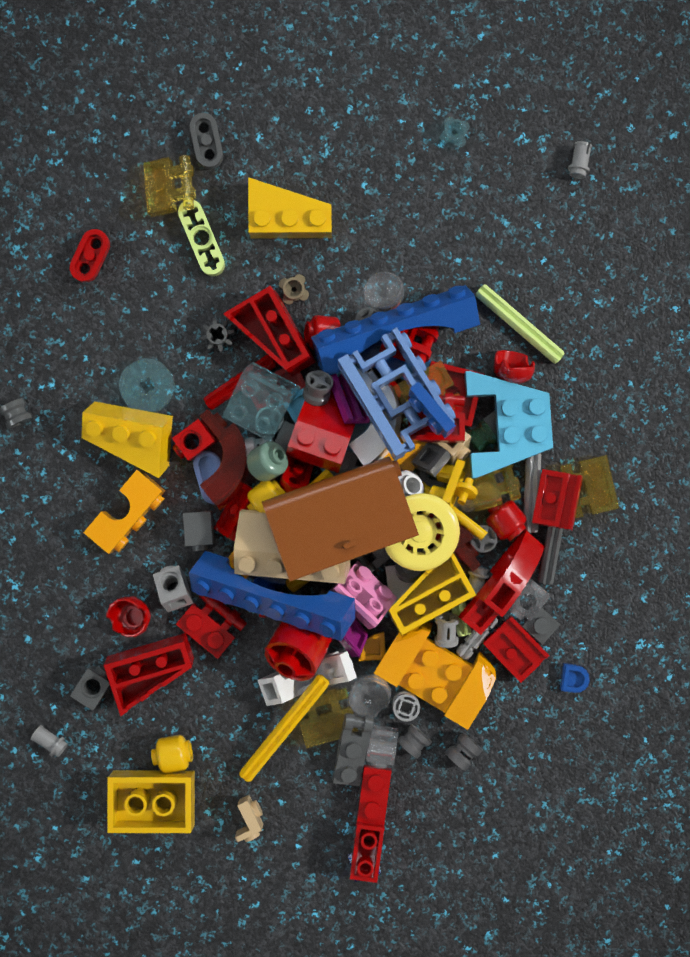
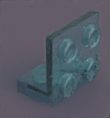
(260, 401)

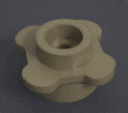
(287, 284)

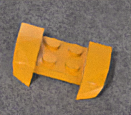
(438, 675)

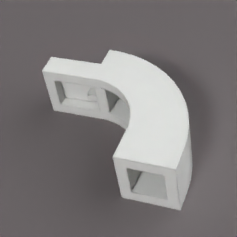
(369, 445)
(278, 689)

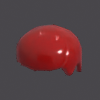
(512, 366)
(129, 616)

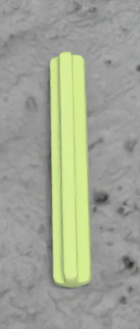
(519, 324)

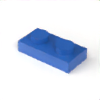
(423, 401)

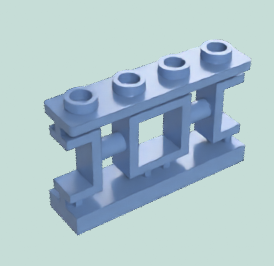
(377, 404)

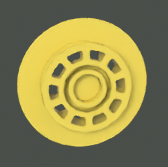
(427, 532)

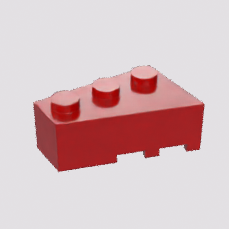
(273, 329)
(147, 668)

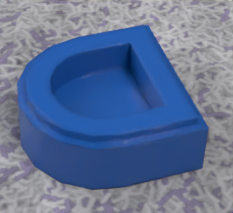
(574, 678)

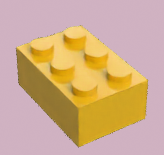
(150, 801)

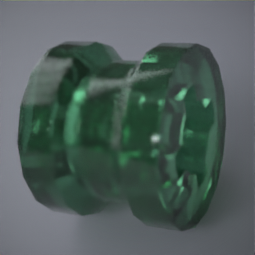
(481, 436)

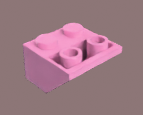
(370, 595)

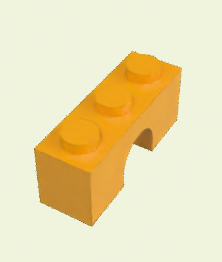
(112, 532)

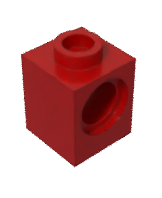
(206, 440)

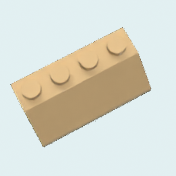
(259, 556)

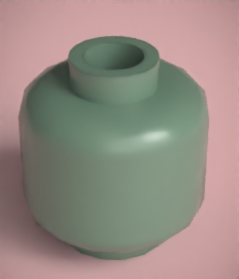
(267, 461)

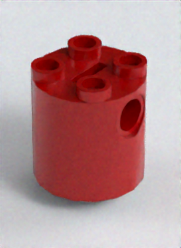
(296, 651)

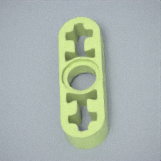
(216, 254)

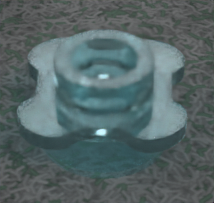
(458, 125)

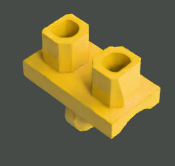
(456, 487)

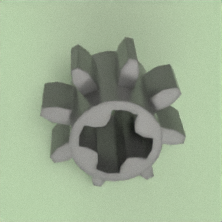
(217, 327)

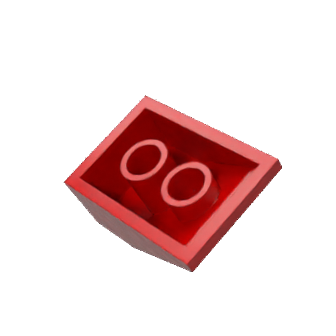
(321, 435)

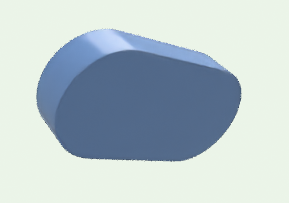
(204, 466)

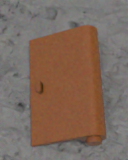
(340, 518)

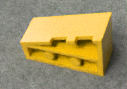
(286, 214)
(130, 434)
(431, 596)

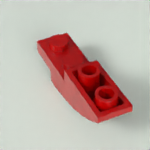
(506, 584)
(370, 824)

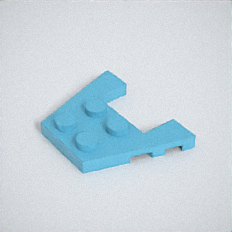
(521, 422)

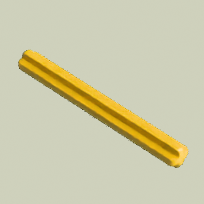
(284, 728)

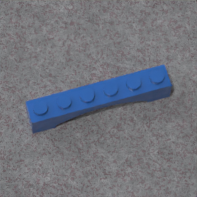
(448, 309)
(323, 614)

